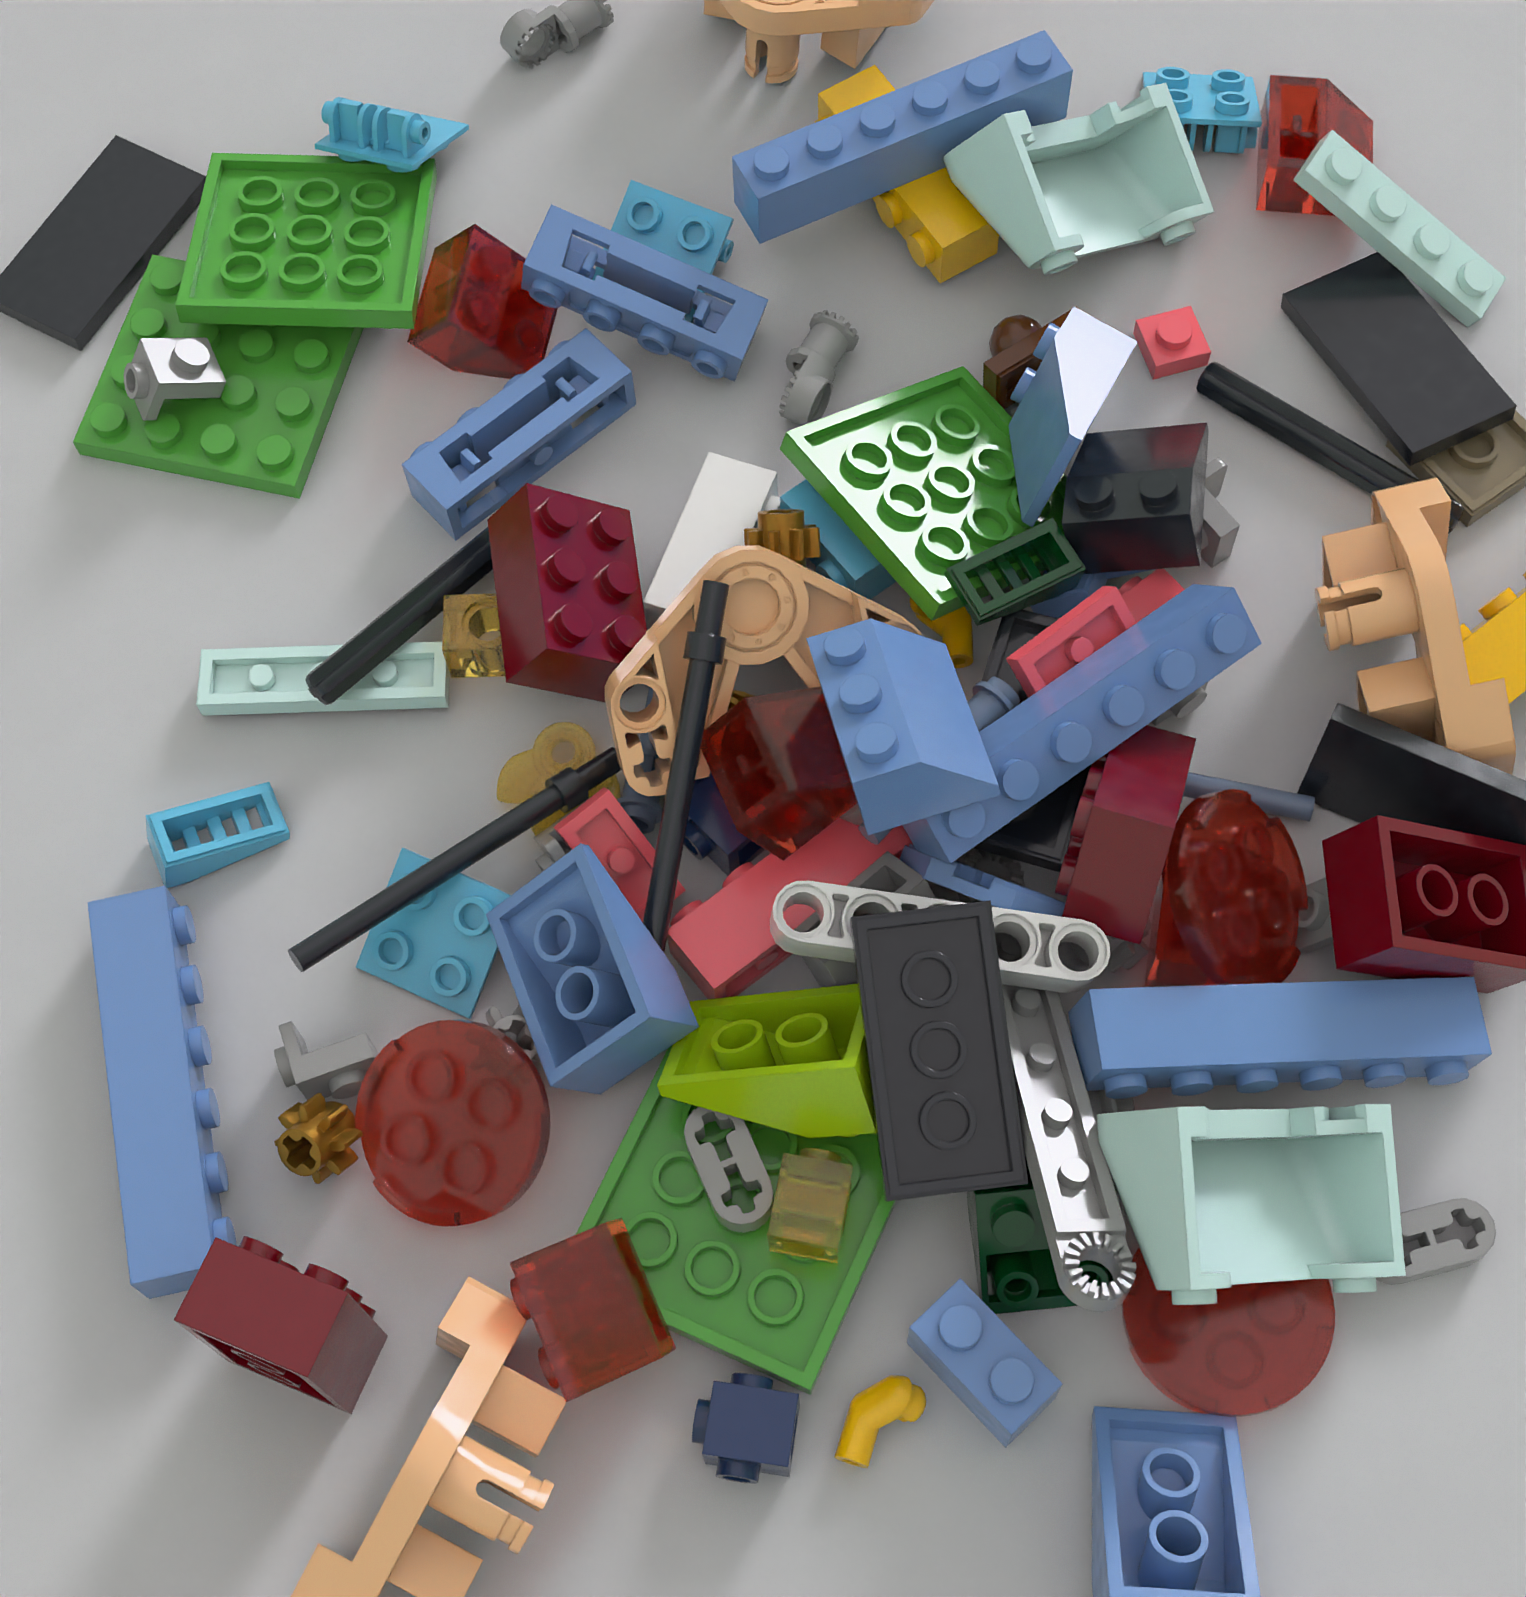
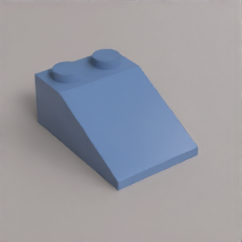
(1061, 402)
(588, 975)
(1169, 1506)

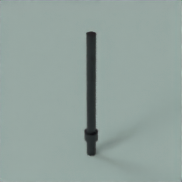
(704, 650)
(562, 792)

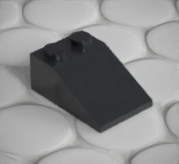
(1137, 498)

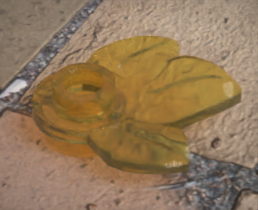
(527, 771)

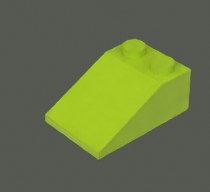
(778, 1061)

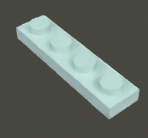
(1399, 228)
(274, 680)

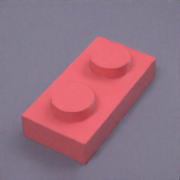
(1071, 639)
(616, 843)

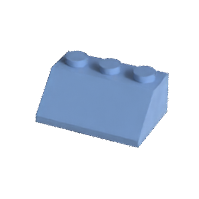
(900, 723)

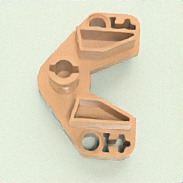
(846, 28)
(1397, 583)
(766, 616)
(449, 1465)

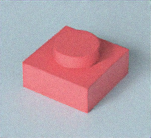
(1171, 342)

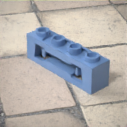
(562, 272)
(519, 432)

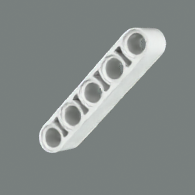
(1036, 933)

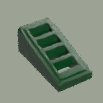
(1043, 540)

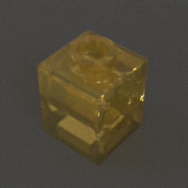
(464, 622)
(810, 1205)

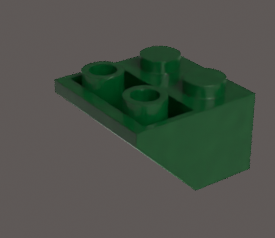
(1014, 1254)

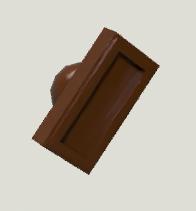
(1012, 352)

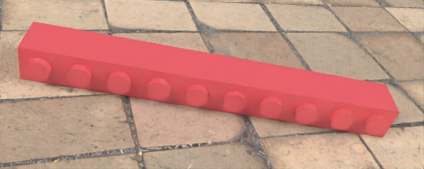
(728, 937)

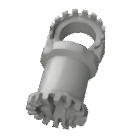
(553, 29)
(814, 367)

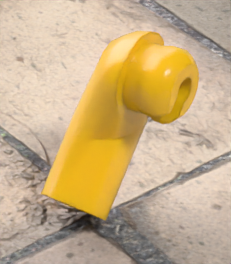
(955, 632)
(874, 1408)

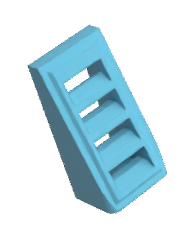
(201, 859)

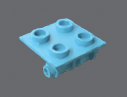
(1216, 99)
(384, 134)
(673, 228)
(439, 942)

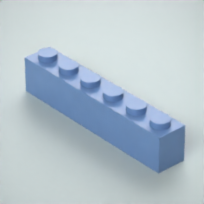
(895, 136)
(1095, 710)
(1278, 1035)
(158, 1088)

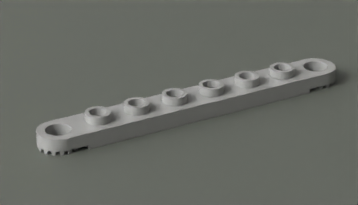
(1060, 1131)

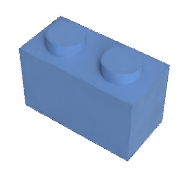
(983, 1362)

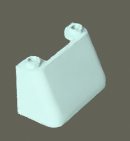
(1084, 180)
(1258, 1195)

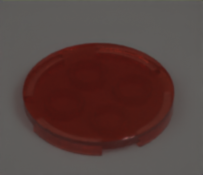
(1236, 889)
(453, 1122)
(1234, 1354)

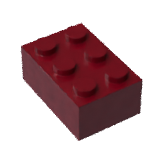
(565, 590)
(1125, 832)
(1427, 903)
(283, 1322)

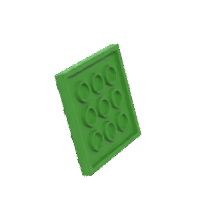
(307, 243)
(262, 425)
(922, 481)
(724, 1283)

